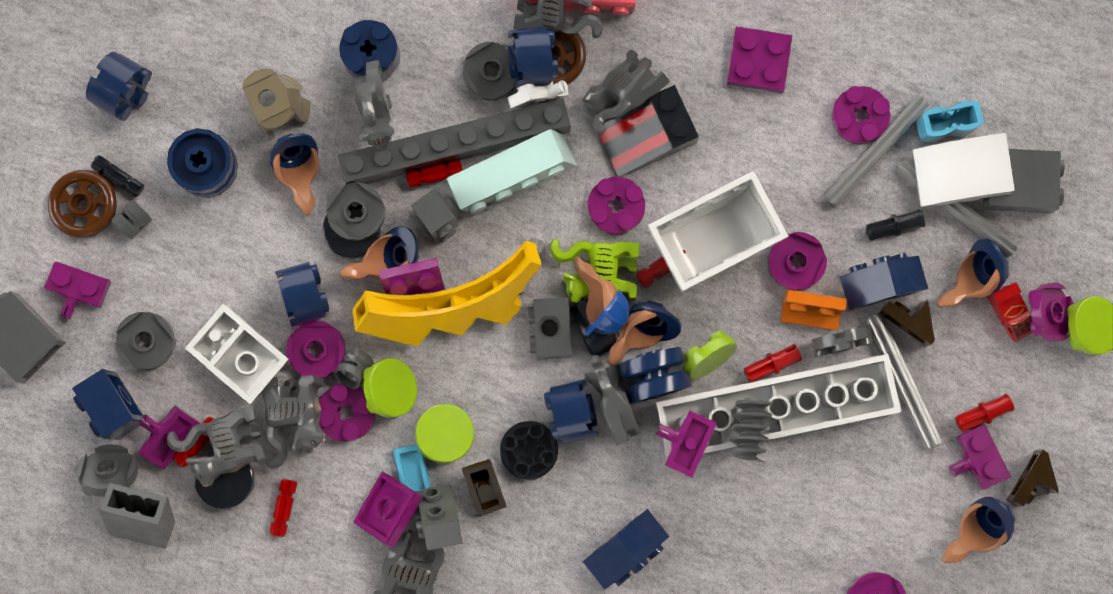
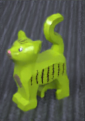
(604, 259)

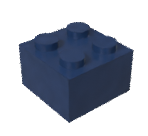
(108, 405)

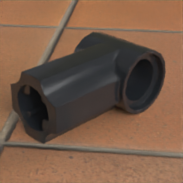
(596, 343)

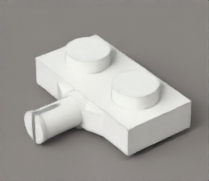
(531, 95)

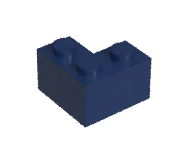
(884, 280)
(627, 550)

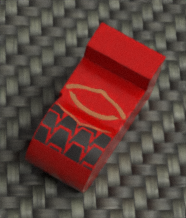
(1011, 311)

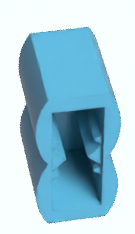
(955, 122)

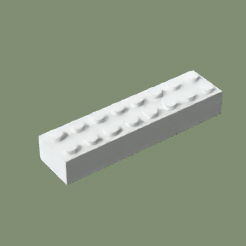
(801, 401)

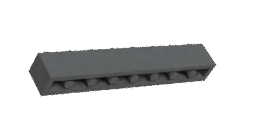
(454, 142)

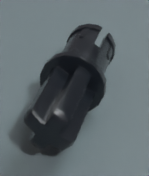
(895, 225)

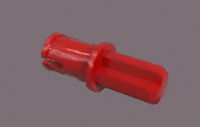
(773, 363)
(984, 413)

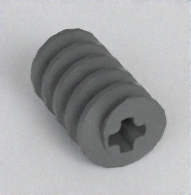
(750, 429)

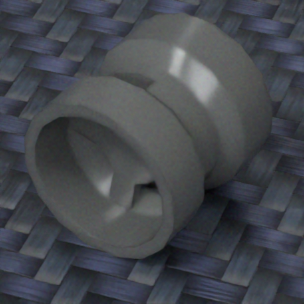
(136, 214)
(351, 371)

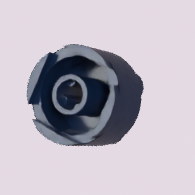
(366, 35)
(531, 56)
(118, 85)
(301, 293)
(572, 412)

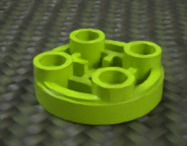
(1091, 325)
(710, 356)
(389, 388)
(444, 433)

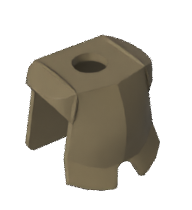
(287, 101)

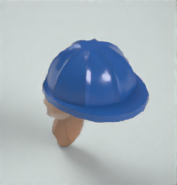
(606, 307)

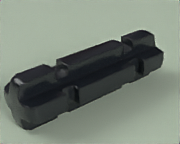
(117, 176)

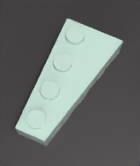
(511, 171)

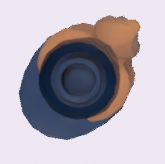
(296, 165)
(389, 251)
(979, 274)
(646, 325)
(982, 528)

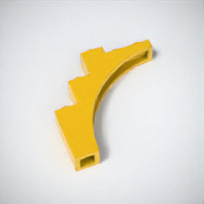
(452, 310)

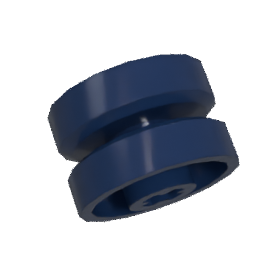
(202, 179)
(655, 376)

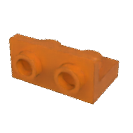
(812, 310)

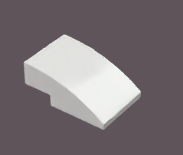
(963, 170)
(237, 353)

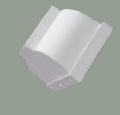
(717, 231)

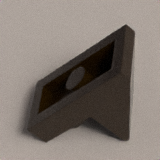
(917, 326)
(1038, 472)
(484, 487)

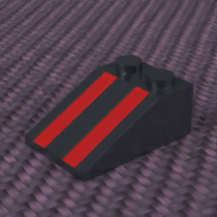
(649, 132)

